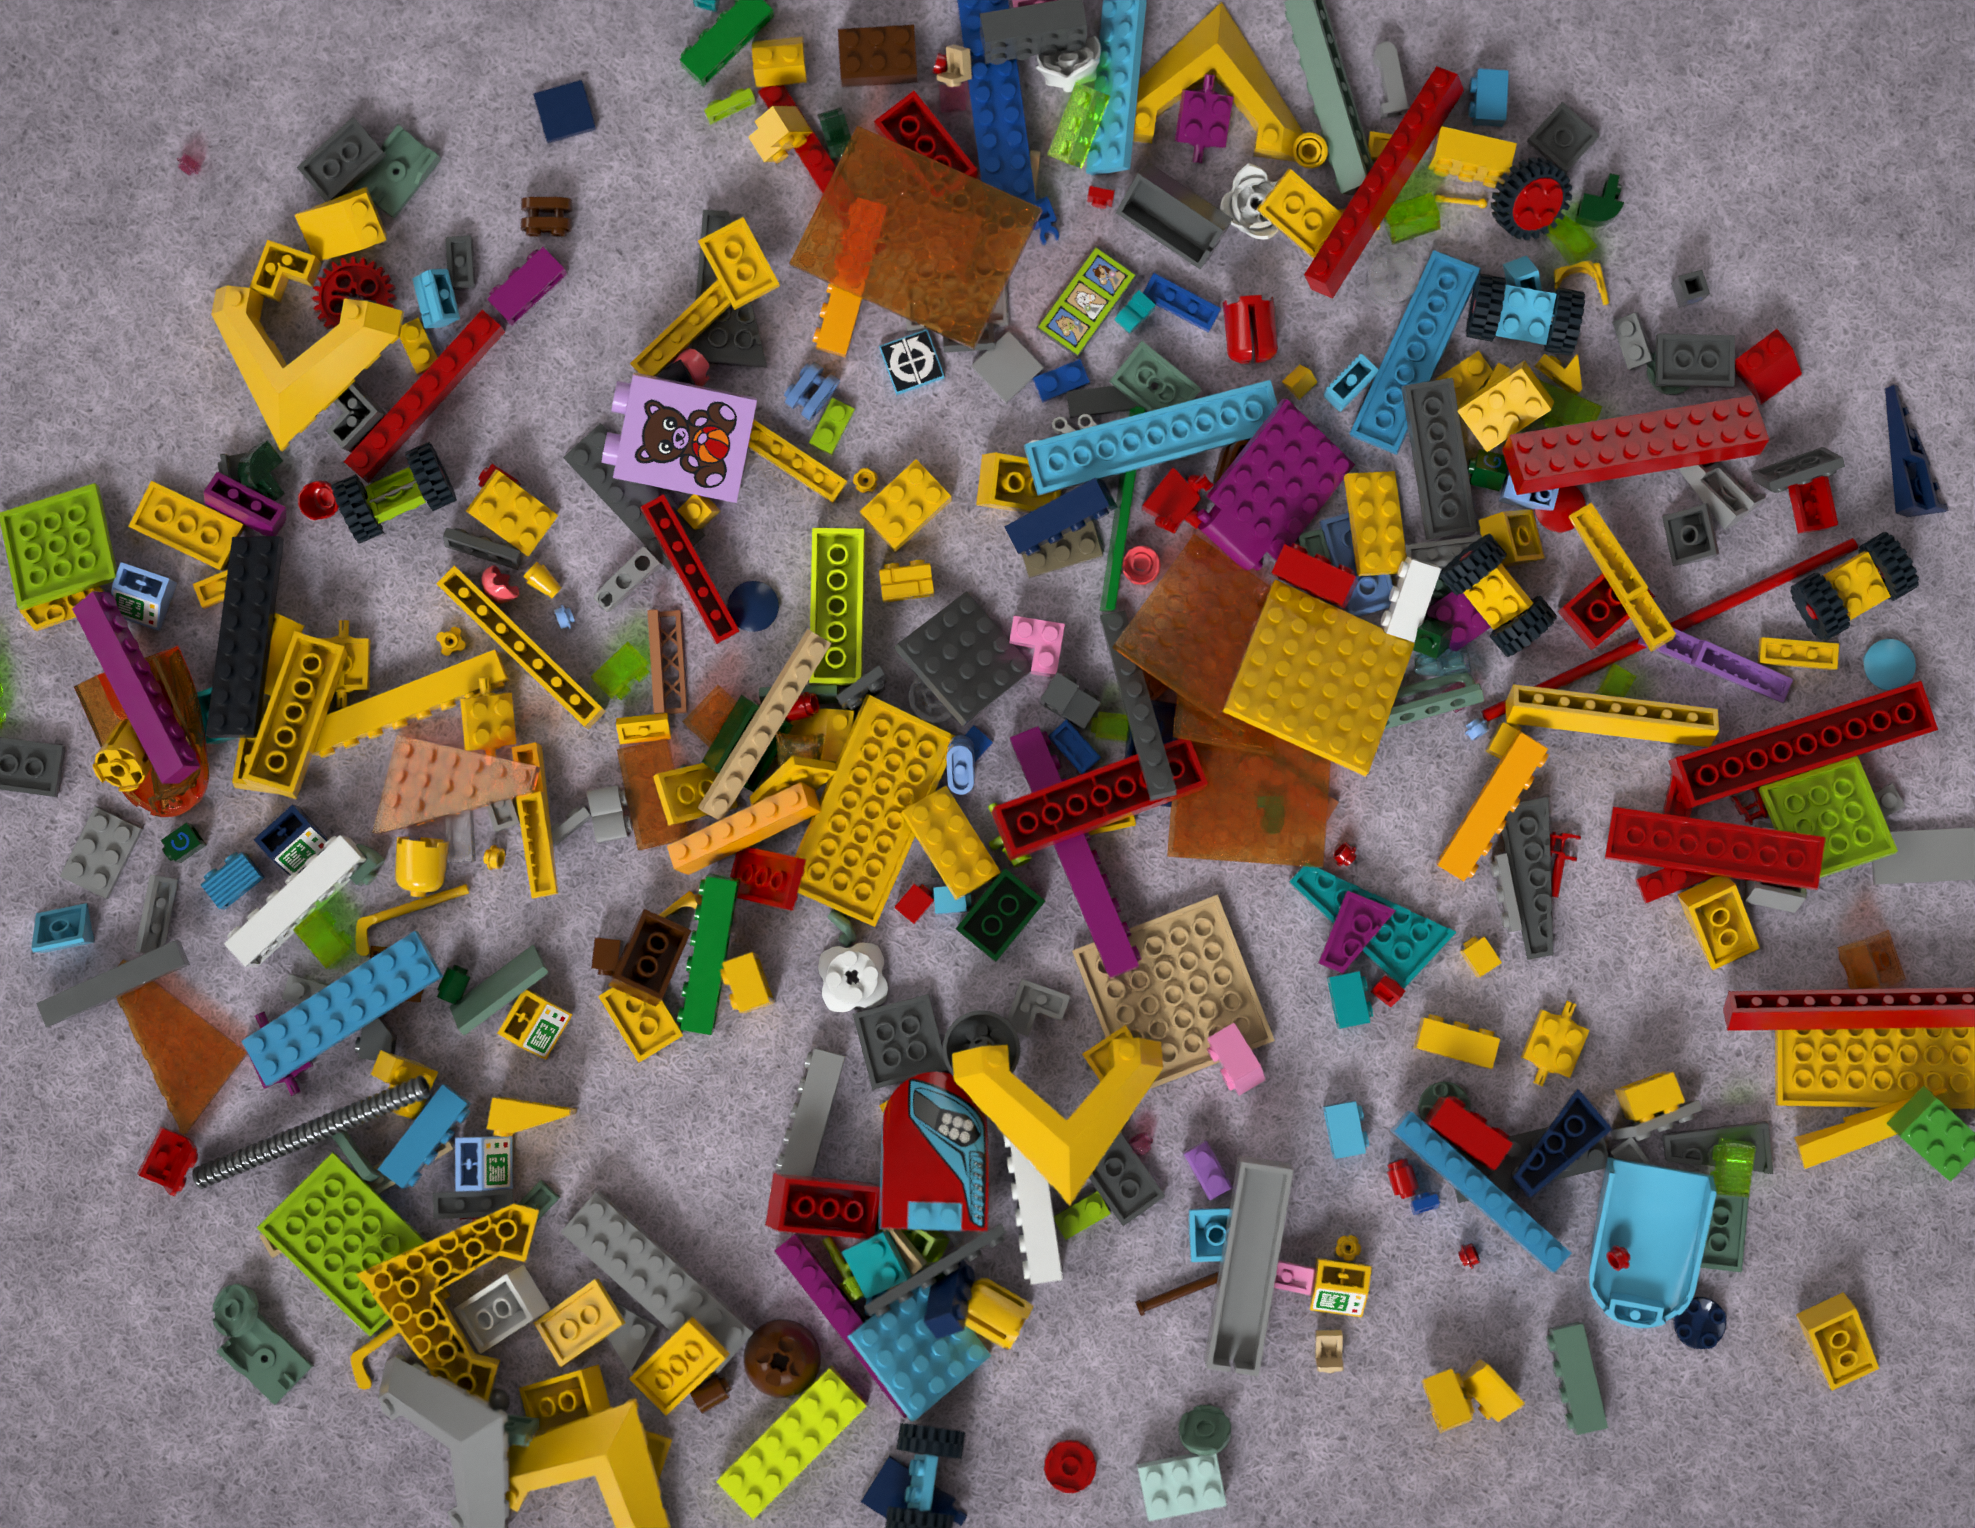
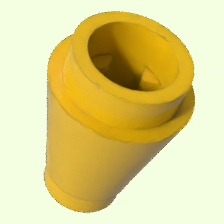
(542, 580)

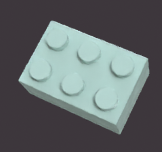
(1181, 1485)

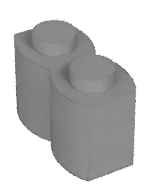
(609, 814)

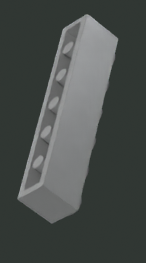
(811, 1113)

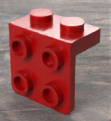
(169, 1160)

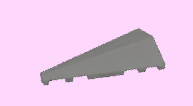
(1725, 496)

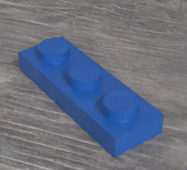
(1181, 302)

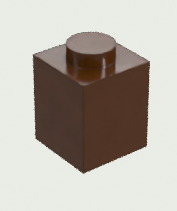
(606, 955)

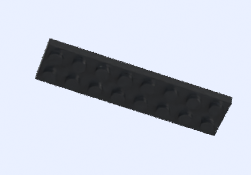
(245, 637)

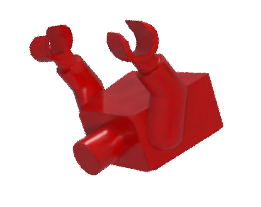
(1176, 500)

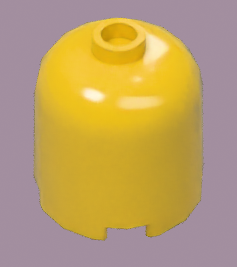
(420, 864)

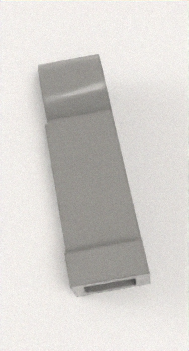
(1387, 60)
(627, 579)

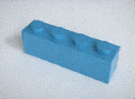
(425, 1136)

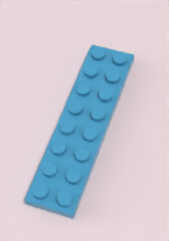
(1415, 349)
(342, 1008)

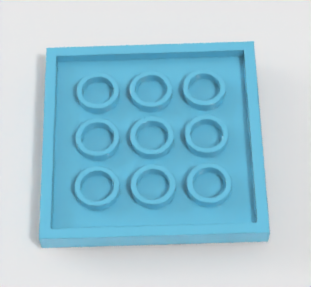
(910, 1358)

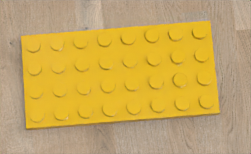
(860, 834)
(1873, 1066)

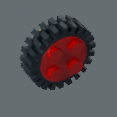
(1531, 198)

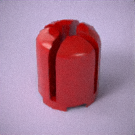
(1262, 326)

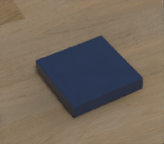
(564, 111)

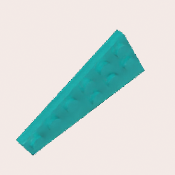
(1402, 943)

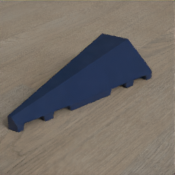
(1910, 465)

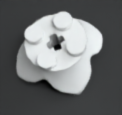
(1067, 68)
(1249, 186)
(870, 989)

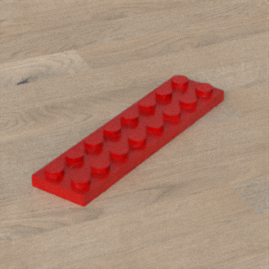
(1715, 848)

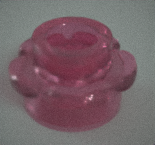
(188, 164)
(1141, 1143)

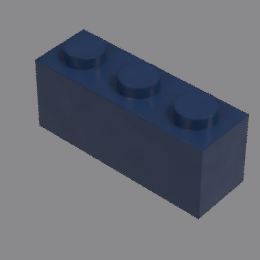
(948, 1301)

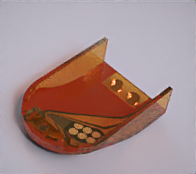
(178, 688)

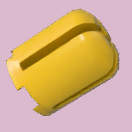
(122, 758)
(996, 1312)

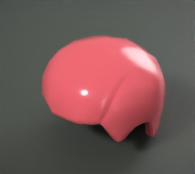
(696, 365)
(1144, 559)
(496, 585)

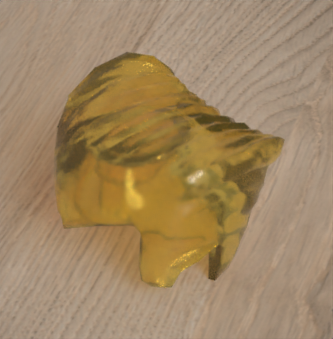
(797, 745)

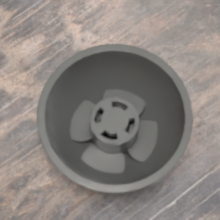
(982, 1027)

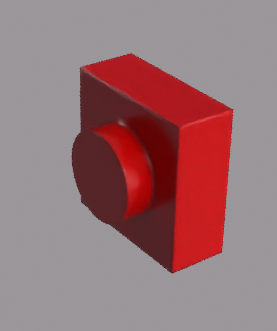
(1100, 197)
(1387, 991)

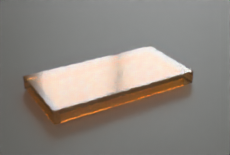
(648, 818)

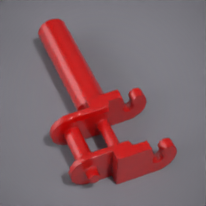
(1743, 810)
(1560, 860)

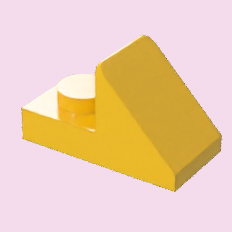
(1566, 378)

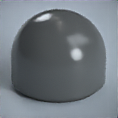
(499, 1400)

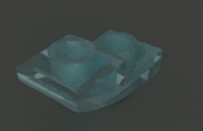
(1451, 664)

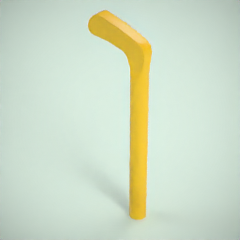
(364, 923)
(357, 1358)

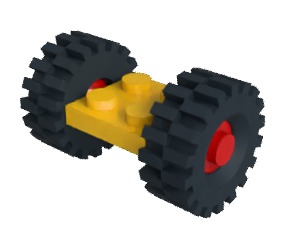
(1855, 586)
(1497, 596)

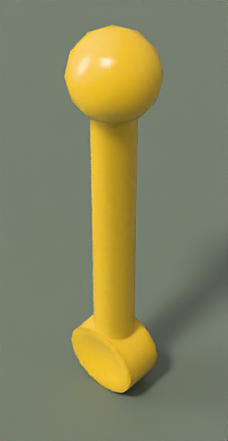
(1482, 203)

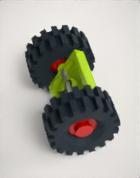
(394, 494)

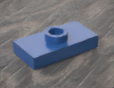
(1074, 747)

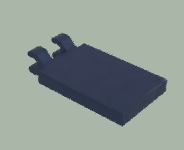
(890, 1489)

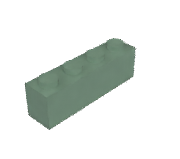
(1577, 1378)

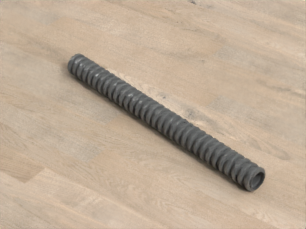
(311, 1132)

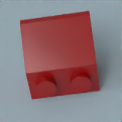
(1768, 366)

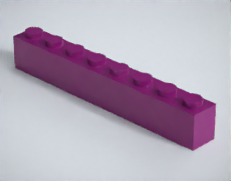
(136, 687)
(826, 1296)

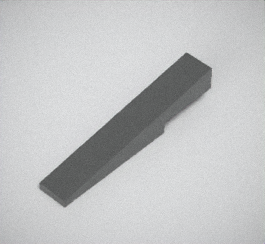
(113, 983)

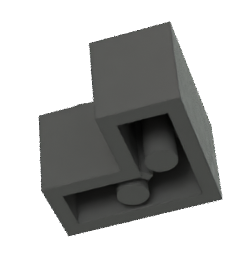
(359, 417)
(1069, 701)

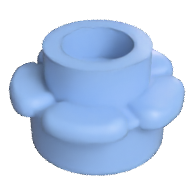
(564, 617)
(1476, 729)

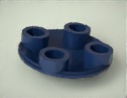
(753, 606)
(1701, 1324)

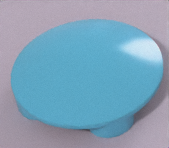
(1889, 664)

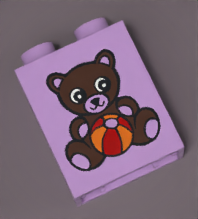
(680, 436)

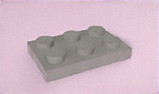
(101, 852)

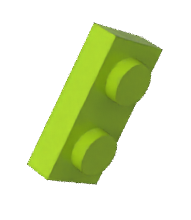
(736, 102)
(832, 426)
(1081, 1215)

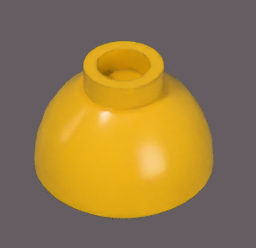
(1310, 150)

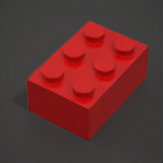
(1315, 575)
(1595, 612)
(1468, 1131)

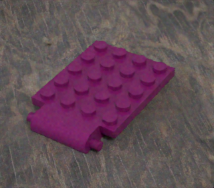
(1273, 488)

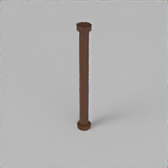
(1176, 1293)

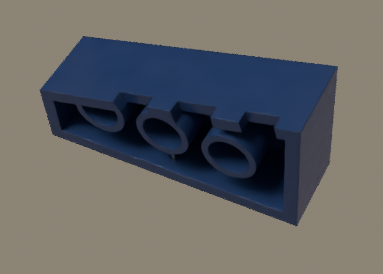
(1061, 516)
(1564, 1141)

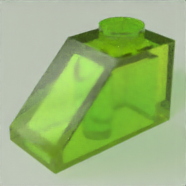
(1571, 240)

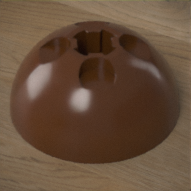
(787, 1341)

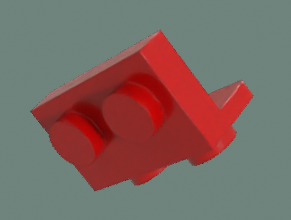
(1813, 505)

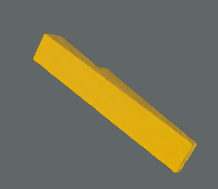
(1622, 577)
(536, 826)
(1855, 1133)

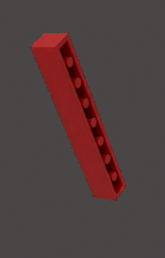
(424, 396)

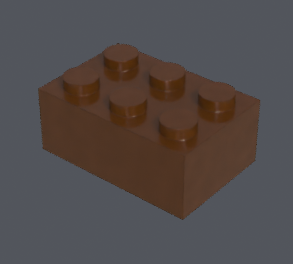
(877, 55)
(650, 957)

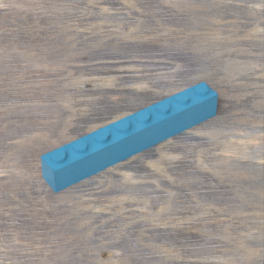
(1480, 1191)

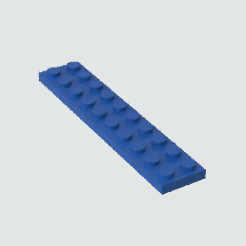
(996, 110)

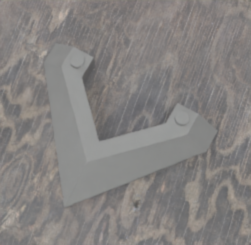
(466, 1427)

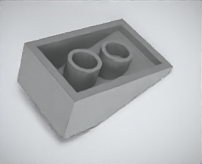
(1773, 895)

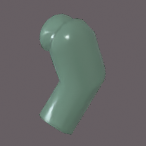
(845, 926)

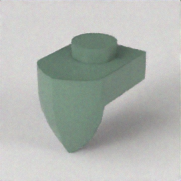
(367, 872)

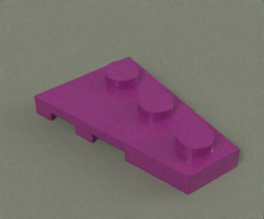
(1352, 930)

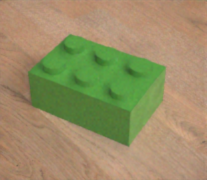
(1935, 1133)

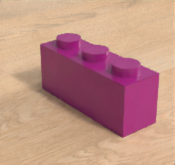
(526, 285)
(245, 505)

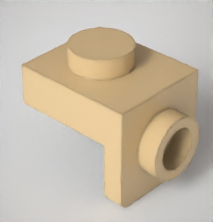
(957, 65)
(1329, 1350)

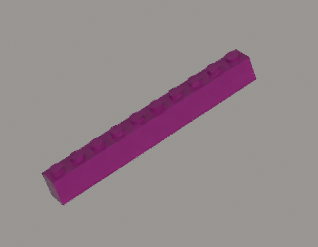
(1080, 863)

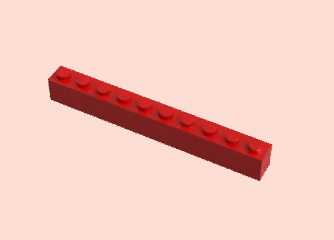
(1384, 182)
(1850, 1009)

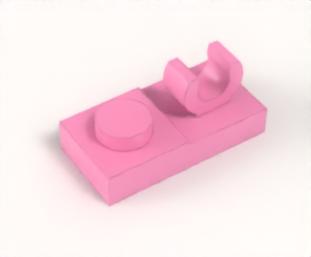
(1295, 1277)

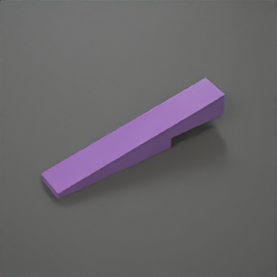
(1726, 665)

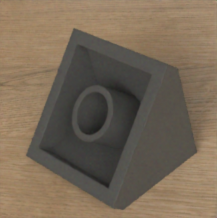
(1690, 535)

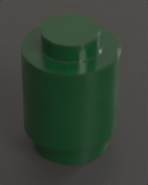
(453, 984)

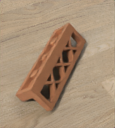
(657, 665)

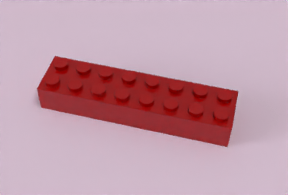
(1091, 801)

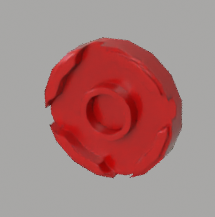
(1075, 1460)

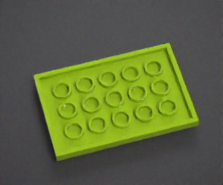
(337, 1229)

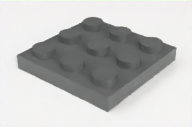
(899, 1041)

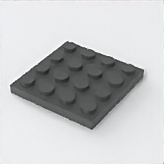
(964, 658)

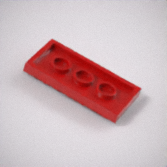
(768, 877)

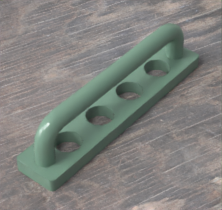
(1440, 703)

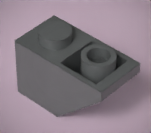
(375, 1037)

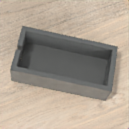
(1033, 30)
(1174, 215)

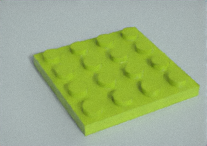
(58, 546)
(1833, 805)

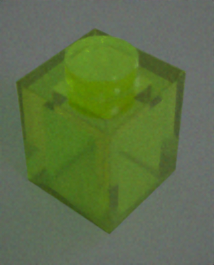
(1615, 682)
(1110, 727)

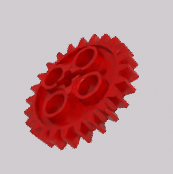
(360, 276)

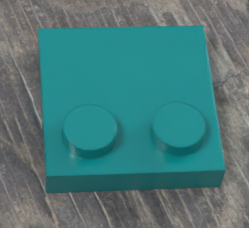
(876, 1264)

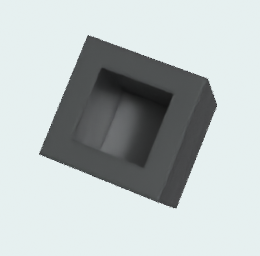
(1690, 288)

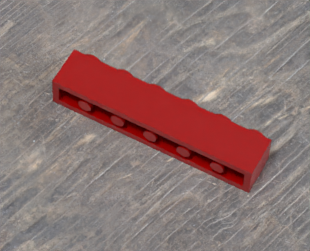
(689, 569)

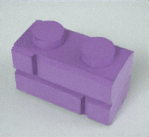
(1207, 1170)

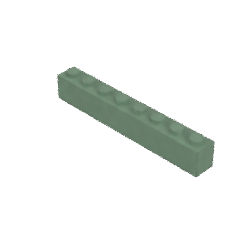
(1330, 92)

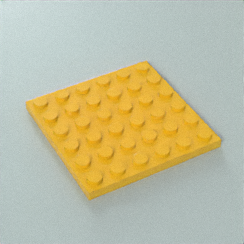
(1319, 678)

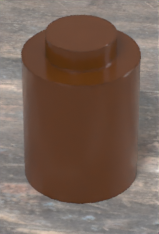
(711, 1393)

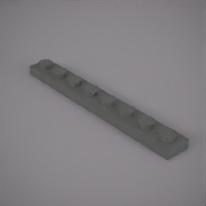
(1139, 712)

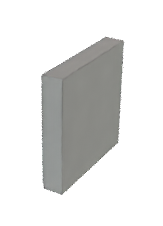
(1007, 367)

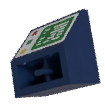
(291, 840)

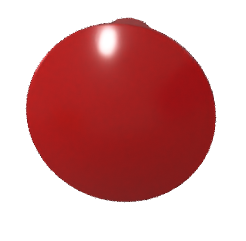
(1567, 502)

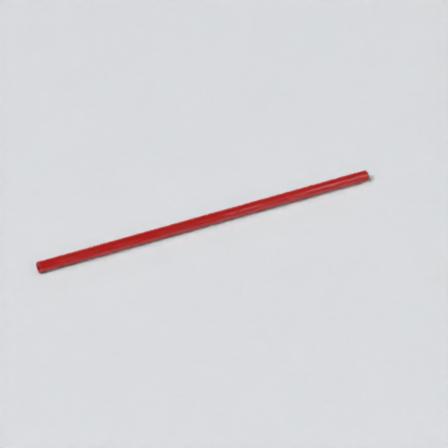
(1689, 620)

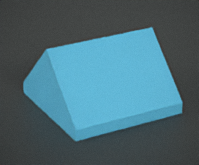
(62, 929)
(1207, 1233)

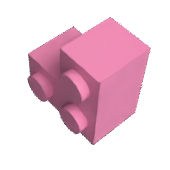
(1044, 638)
(1239, 1064)

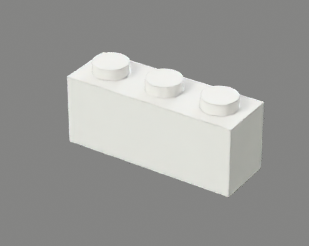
(1410, 598)

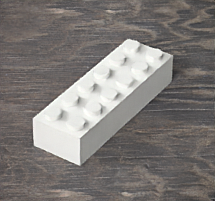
(301, 896)
(1036, 1219)

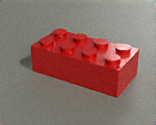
(918, 129)
(822, 1206)

